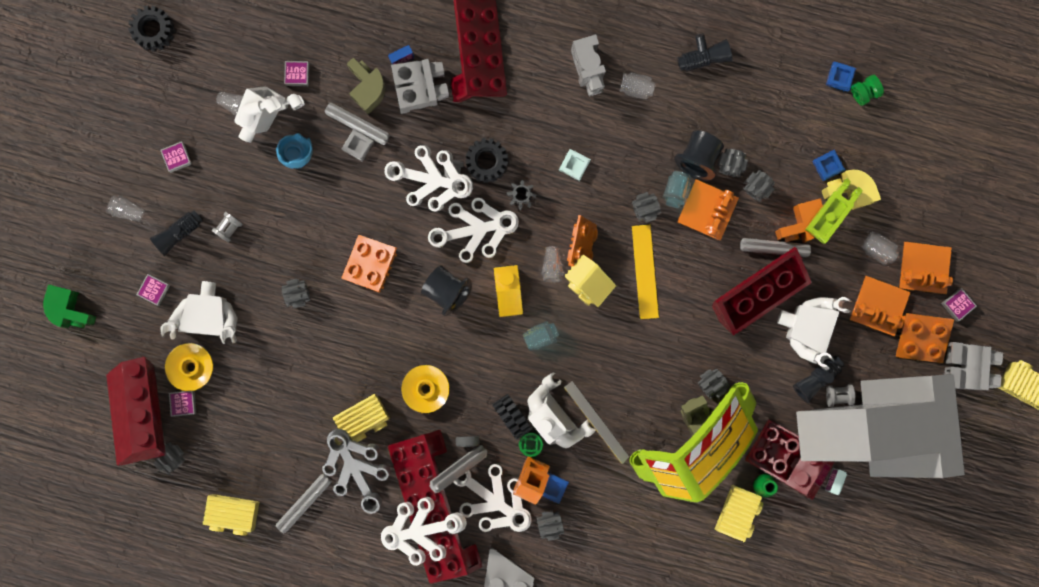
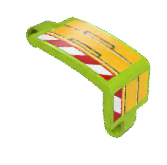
(707, 455)

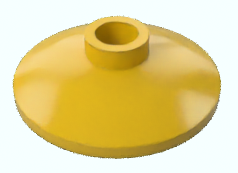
(177, 367)
(413, 393)

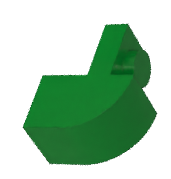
(60, 306)

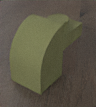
(370, 90)
(695, 413)

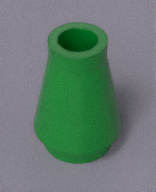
(760, 485)

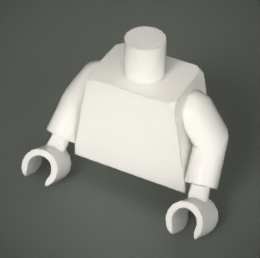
(260, 109)
(203, 315)
(812, 327)
(551, 419)

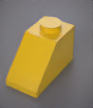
(508, 291)

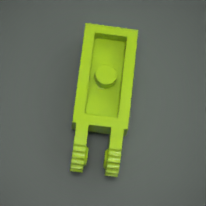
(832, 213)

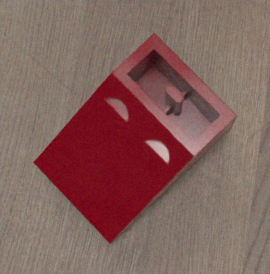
(779, 456)

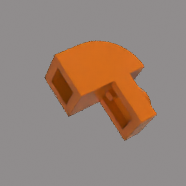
(804, 214)
(532, 480)

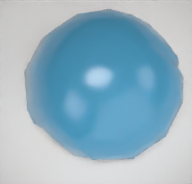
(294, 151)

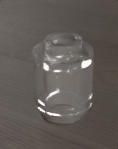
(637, 85)
(880, 248)

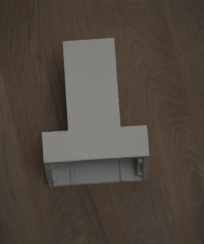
(901, 429)

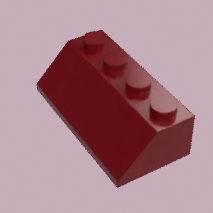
(762, 292)
(135, 411)

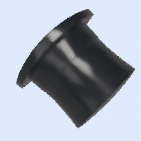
(700, 156)
(446, 290)

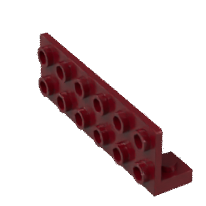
(479, 51)
(414, 470)

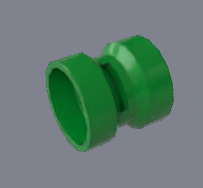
(867, 90)
(530, 444)

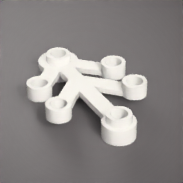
(432, 178)
(477, 229)
(495, 502)
(417, 531)

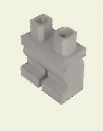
(588, 64)
(416, 85)
(975, 366)

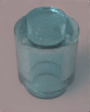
(677, 189)
(541, 336)

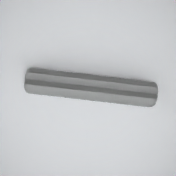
(357, 123)
(773, 247)
(458, 468)
(303, 503)

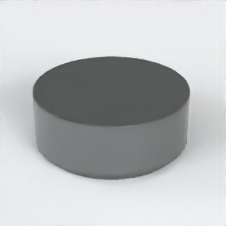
(467, 441)

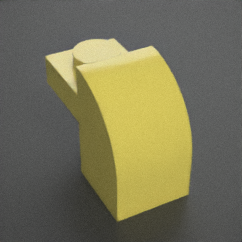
(858, 179)

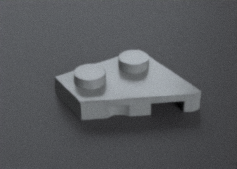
(505, 573)

